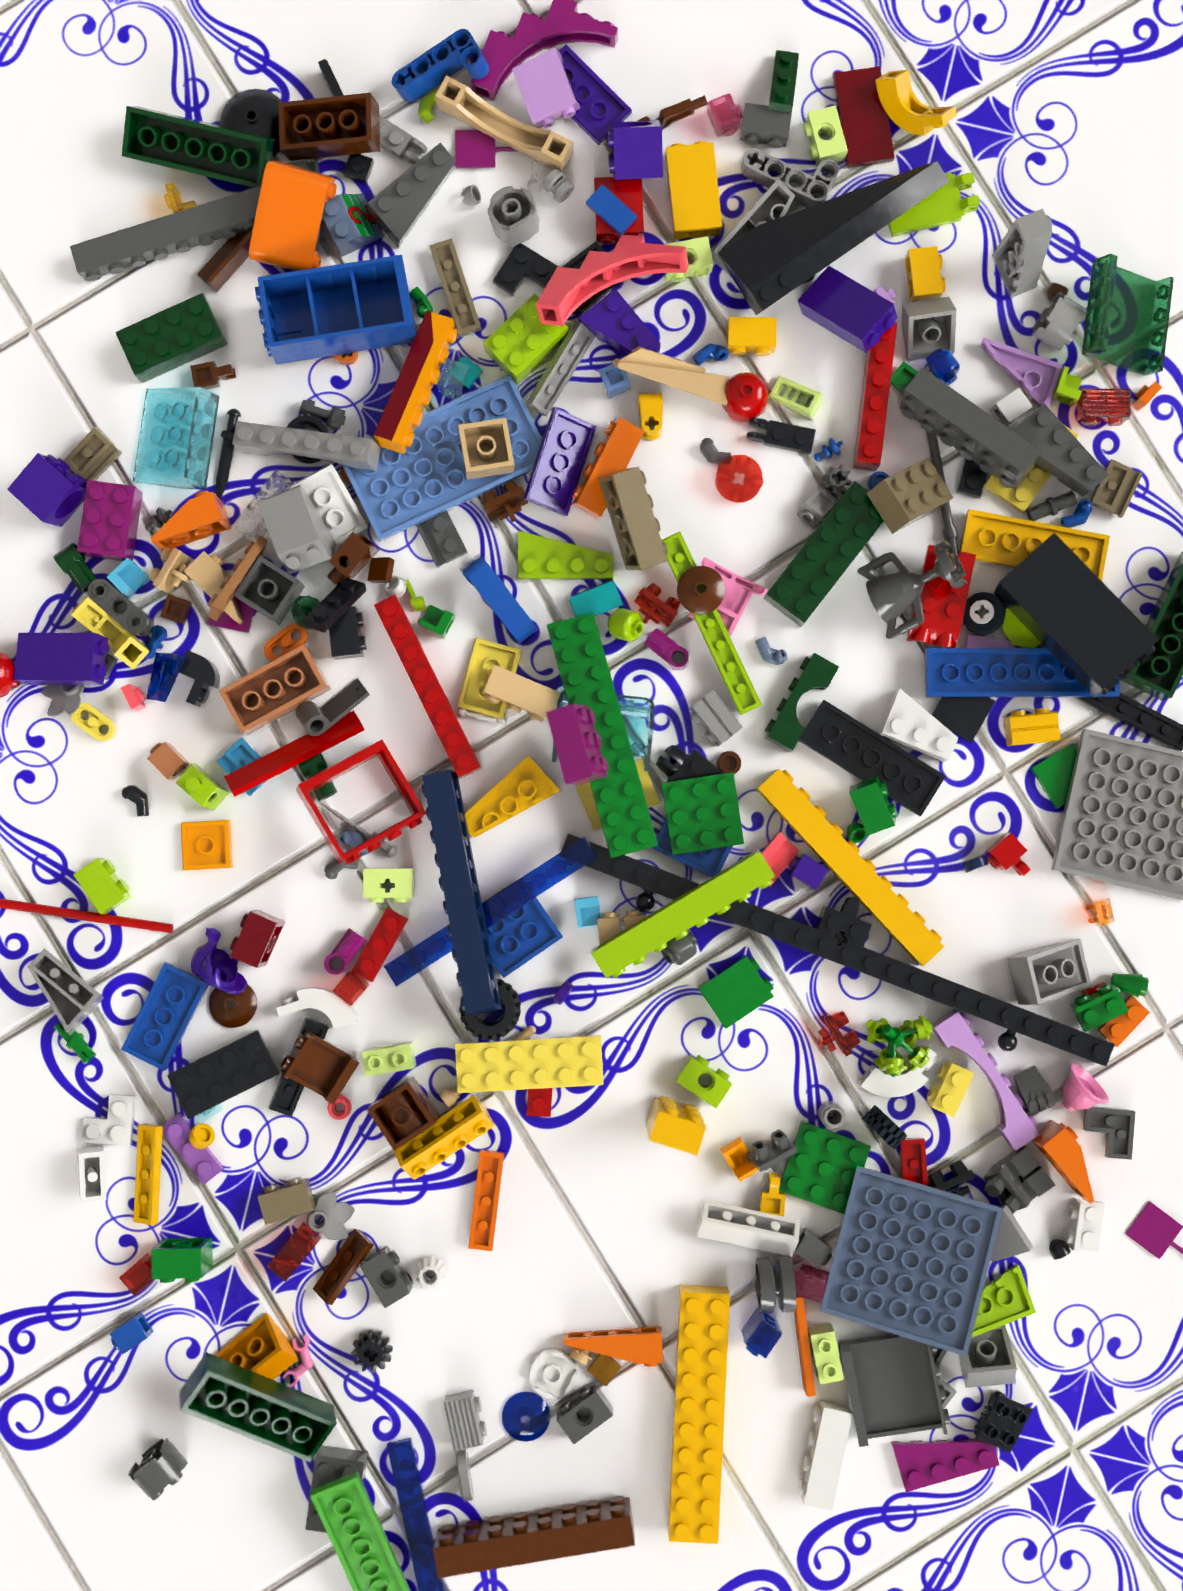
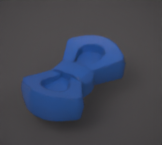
(159, 633)

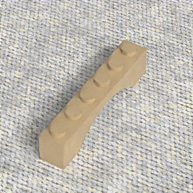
(534, 142)

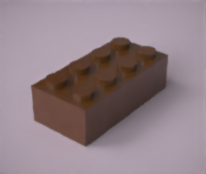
(329, 126)

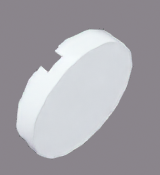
(552, 1373)

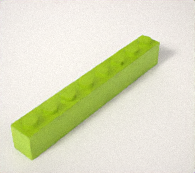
(682, 914)

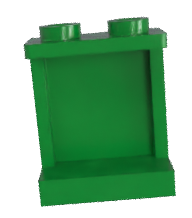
(736, 991)

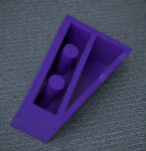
(618, 325)

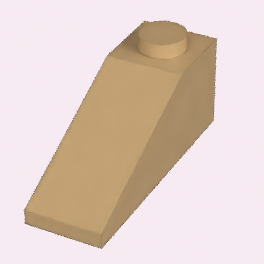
(209, 575)

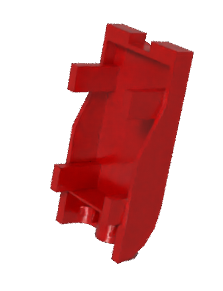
(942, 604)

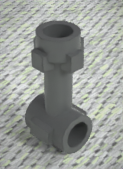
(335, 416)

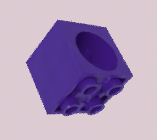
(636, 149)
(49, 489)

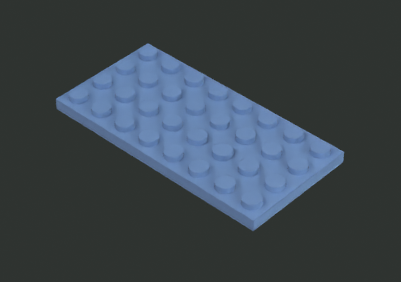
(432, 470)

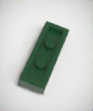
(783, 81)

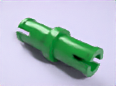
(77, 1043)

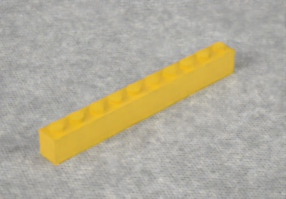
(849, 867)

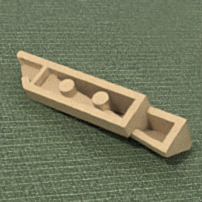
(674, 373)

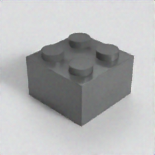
(269, 590)

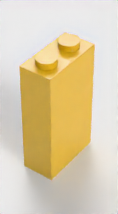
(693, 190)

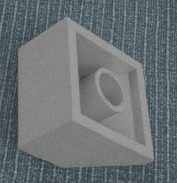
(928, 326)
(989, 1360)

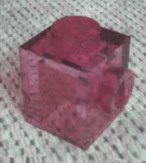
(724, 115)
(811, 1282)

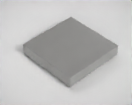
(1010, 1238)

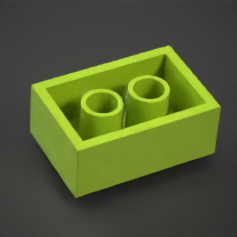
(523, 341)

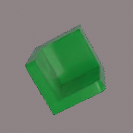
(437, 621)

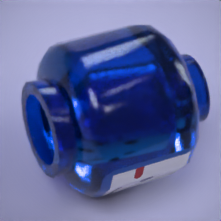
(943, 365)

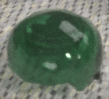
(302, 607)

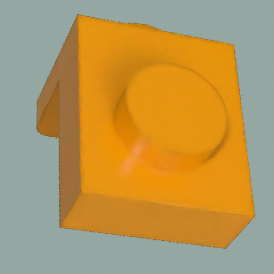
(736, 1156)

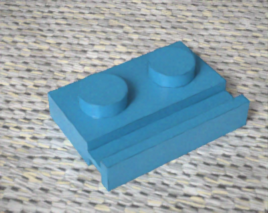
(237, 757)

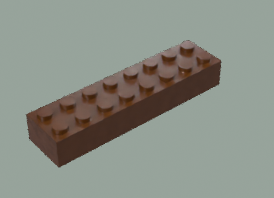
(534, 1537)

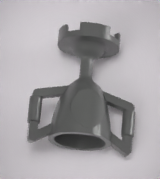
(900, 590)

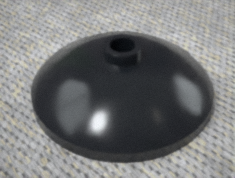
(256, 102)

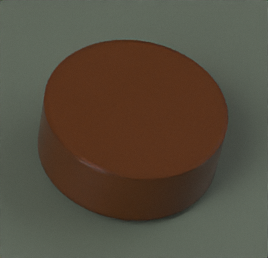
(729, 762)

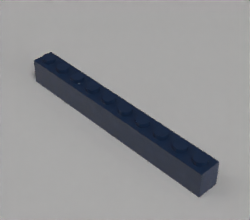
(461, 893)

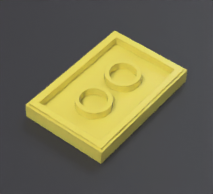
(482, 658)
(589, 804)

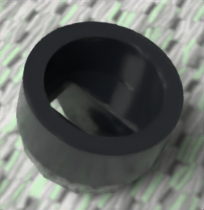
(1059, 1249)

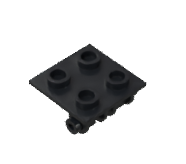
(1003, 1421)

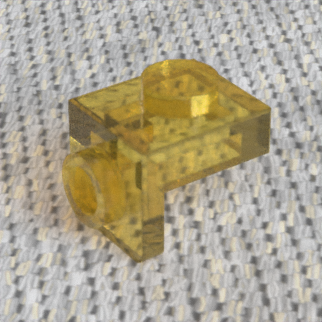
(174, 200)

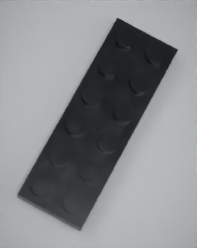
(869, 755)

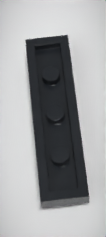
(287, 1090)

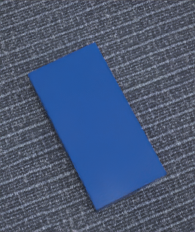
(611, 210)

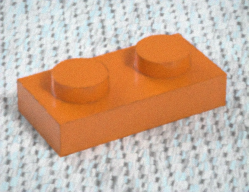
(1120, 1027)

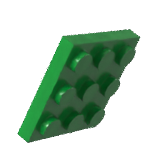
(702, 813)
(823, 1166)

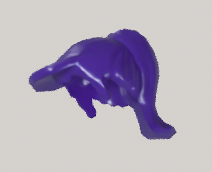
(216, 966)

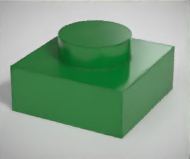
(903, 376)

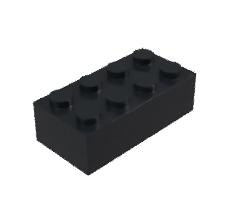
(223, 1074)

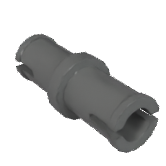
(1051, 506)

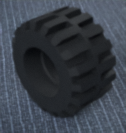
(502, 1027)

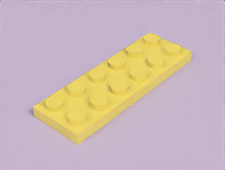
(529, 1064)

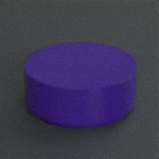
(563, 992)

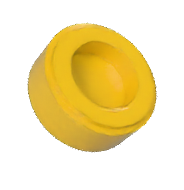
(201, 1136)

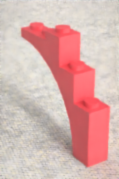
(599, 270)

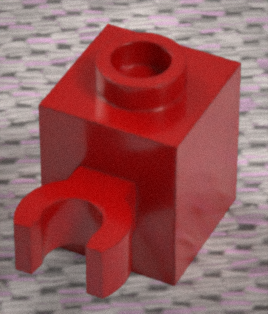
(1007, 853)

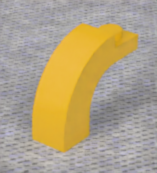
(905, 109)

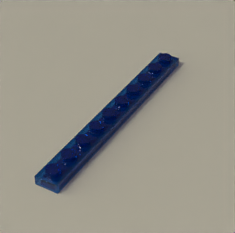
(495, 908)

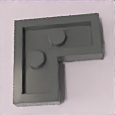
(1117, 1125)

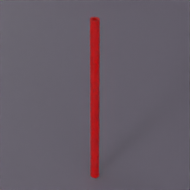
(86, 916)

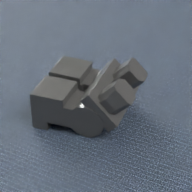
(1006, 1184)

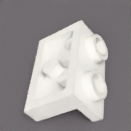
(1085, 1225)

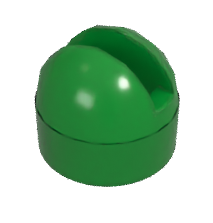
(856, 827)

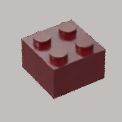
(256, 938)

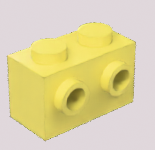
(949, 1088)

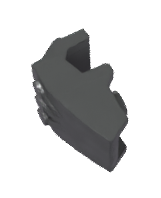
(1034, 1090)

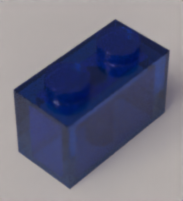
(761, 1333)

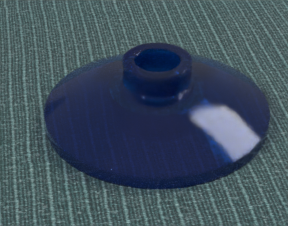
(528, 1405)

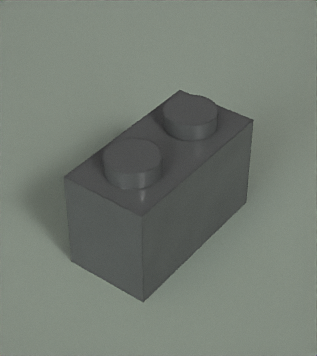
(765, 126)

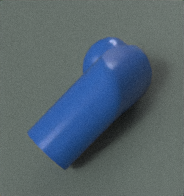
(1079, 516)

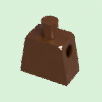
(358, 550)

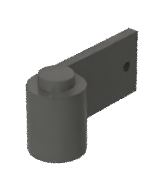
(318, 720)

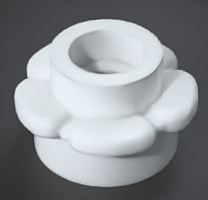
(396, 586)

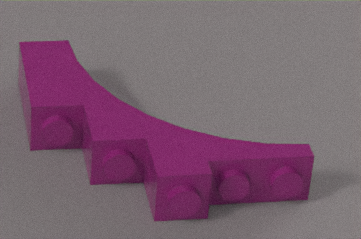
(534, 35)

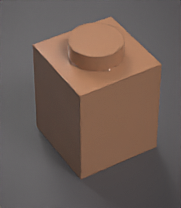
(167, 760)

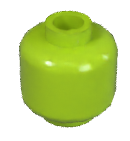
(625, 624)

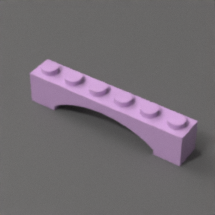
(1014, 1124)

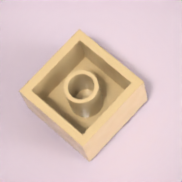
(486, 448)

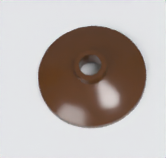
(700, 602)
(238, 1016)

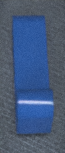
(443, 59)
(498, 598)

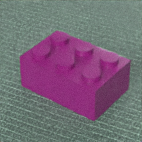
(109, 520)
(577, 744)

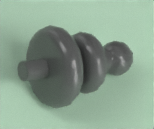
(158, 520)

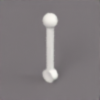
(462, 712)

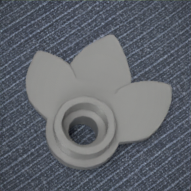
(63, 698)
(334, 1217)

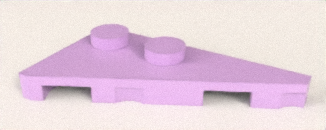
(1032, 373)

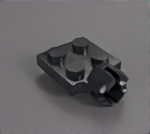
(685, 765)

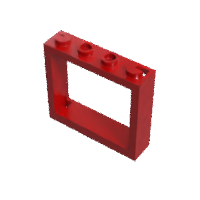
(377, 749)

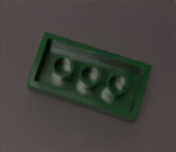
(171, 338)

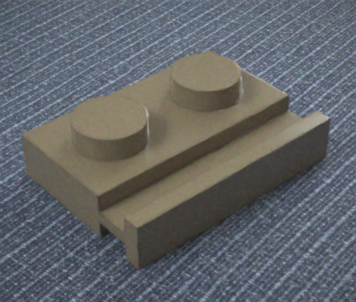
(93, 455)
(1116, 489)

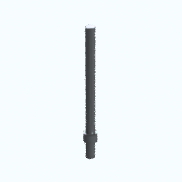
(950, 532)

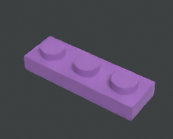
(200, 1161)

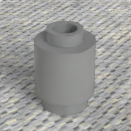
(837, 1119)

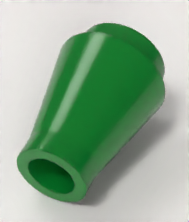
(1131, 983)

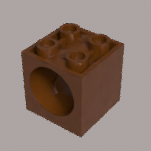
(403, 1113)

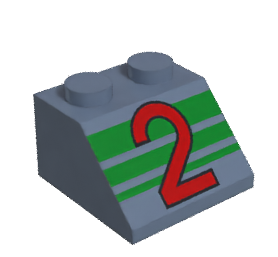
(350, 223)

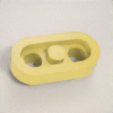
(94, 722)

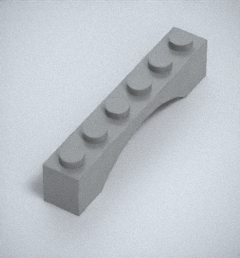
(337, 448)

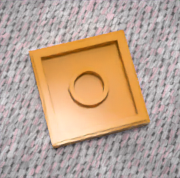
(206, 845)

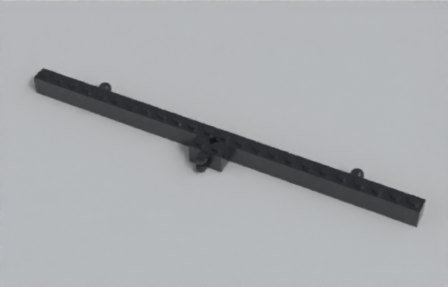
(853, 955)

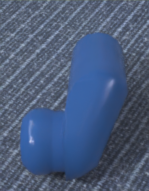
(711, 352)

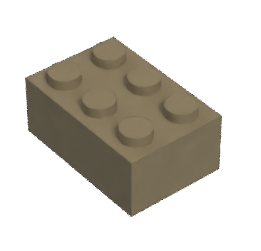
(910, 495)

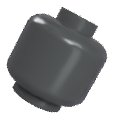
(680, 950)

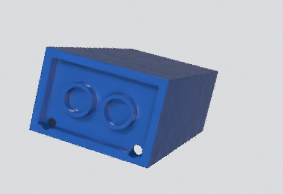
(335, 309)

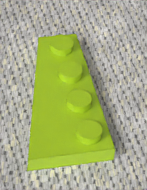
(556, 560)
(1003, 1301)

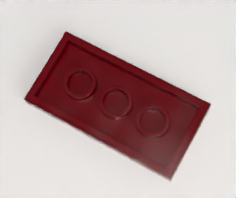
(863, 117)

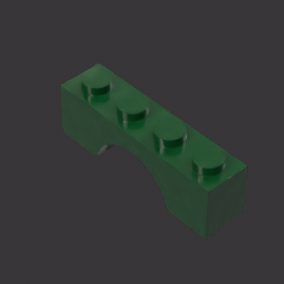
(786, 729)

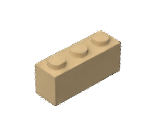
(519, 693)

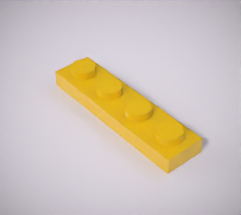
(148, 1174)

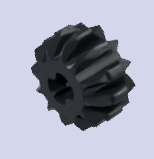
(366, 1357)

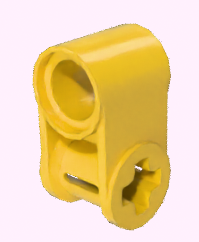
(651, 413)

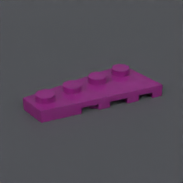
(943, 1460)

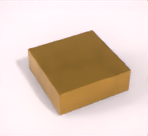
(604, 1368)

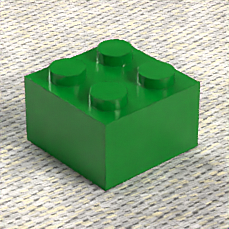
(182, 1259)

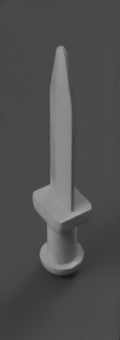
(387, 848)

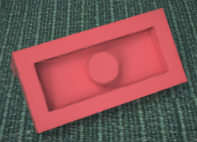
(779, 854)

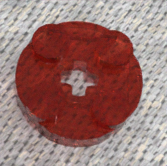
(725, 475)

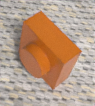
(1145, 394)

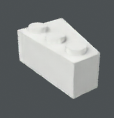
(916, 728)

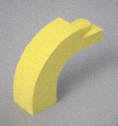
(121, 642)

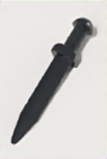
(226, 452)

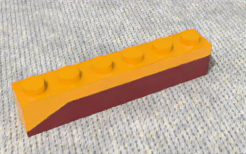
(415, 382)

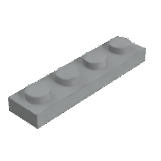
(561, 368)

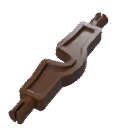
(677, 111)

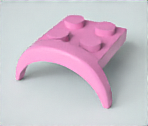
(736, 597)

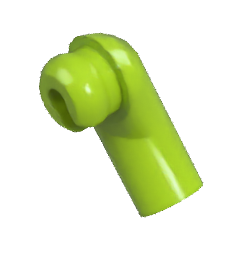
(425, 106)

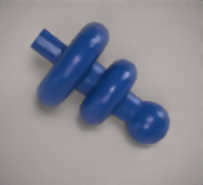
(834, 447)

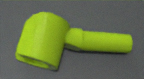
(417, 602)

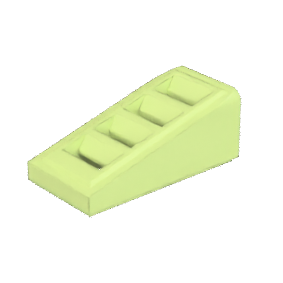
(792, 404)

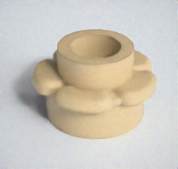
(580, 1355)

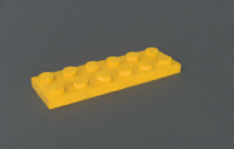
(1010, 540)

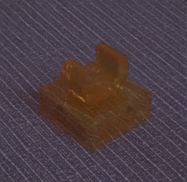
(1103, 910)

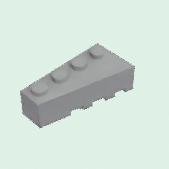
(768, 208)
(1023, 252)

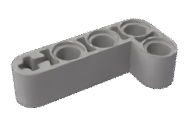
(788, 174)

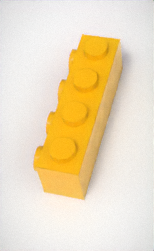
(444, 1138)

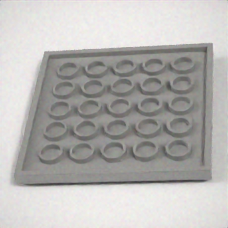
(1124, 815)

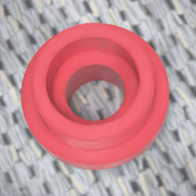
(340, 1115)

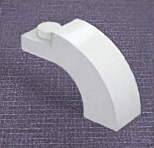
(324, 1000)
(888, 1086)

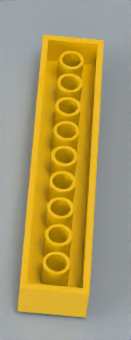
(698, 1414)

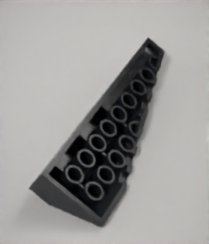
(797, 246)

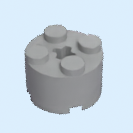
(513, 215)
(1059, 321)

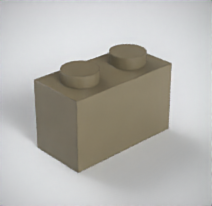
(287, 1200)

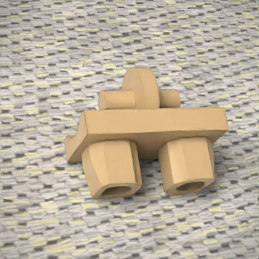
(172, 571)

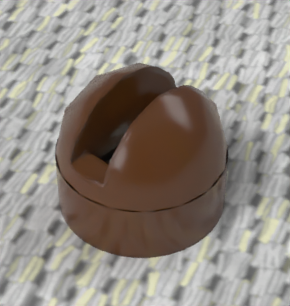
(1056, 288)

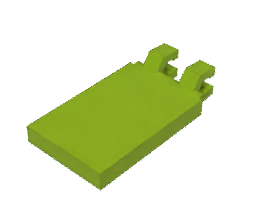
(939, 208)

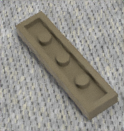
(455, 287)

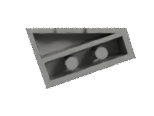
(65, 991)

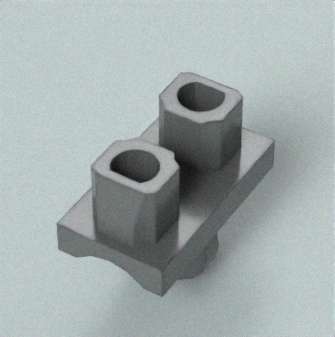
(771, 1154)

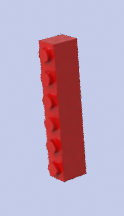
(874, 402)

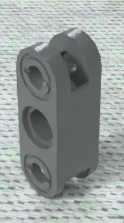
(111, 599)

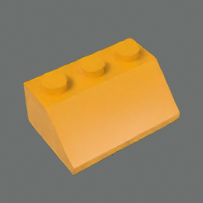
(261, 1349)

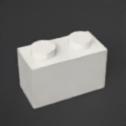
(91, 1173)

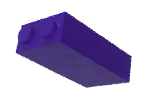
(848, 309)
(61, 659)

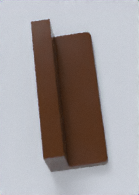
(226, 261)

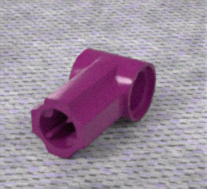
(666, 648)
(345, 950)

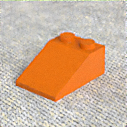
(193, 521)
(1066, 1156)

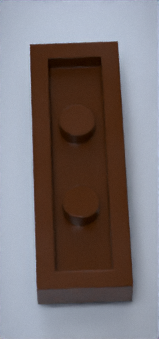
(343, 1266)

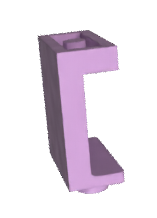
(546, 89)

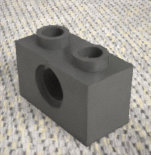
(386, 1290)
(579, 1426)

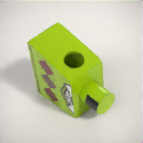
(202, 786)

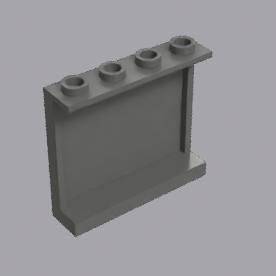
(893, 1387)

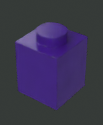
(807, 871)

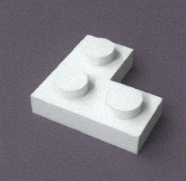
(115, 1128)

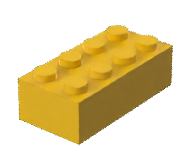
(676, 1125)

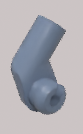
(769, 654)
(352, 838)

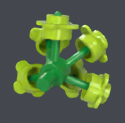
(903, 1036)

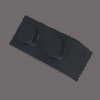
(346, 635)

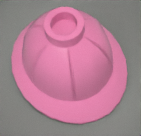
(1082, 1090)

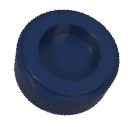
(975, 864)

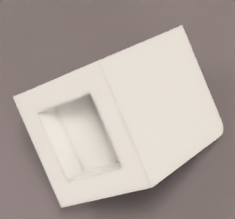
(1011, 407)

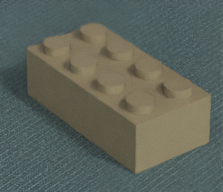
(633, 518)

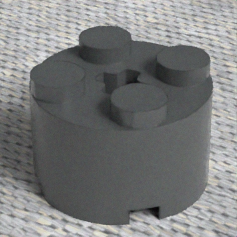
(158, 1468)

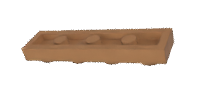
(231, 584)

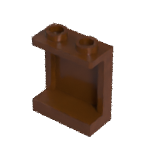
(319, 1066)

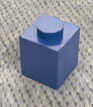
(131, 1333)

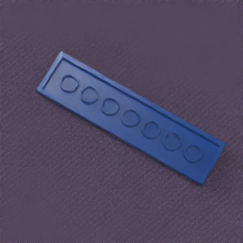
(1000, 674)

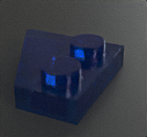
(163, 675)

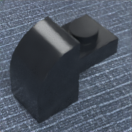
(205, 675)

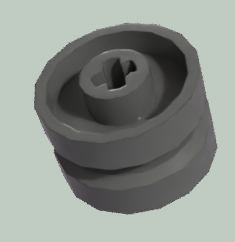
(772, 1285)

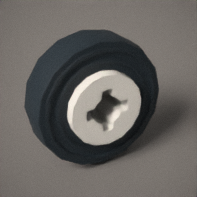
(983, 622)

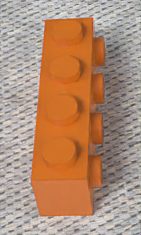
(611, 456)

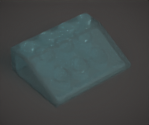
(176, 437)

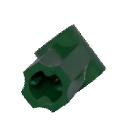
(74, 565)
(313, 767)

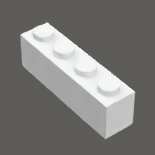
(748, 1228)
(825, 1455)

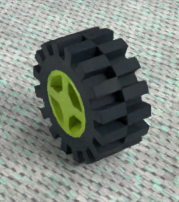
(884, 1127)

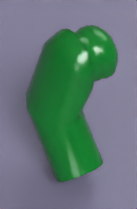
(422, 302)

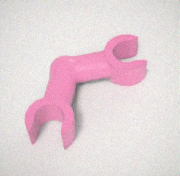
(307, 1362)

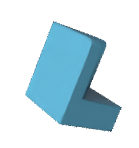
(128, 577)
(587, 911)

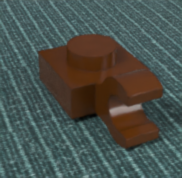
(208, 374)

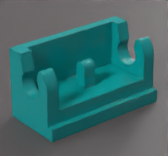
(596, 599)

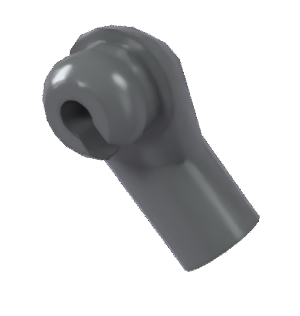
(333, 868)

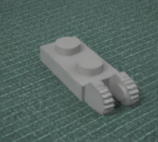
(398, 141)

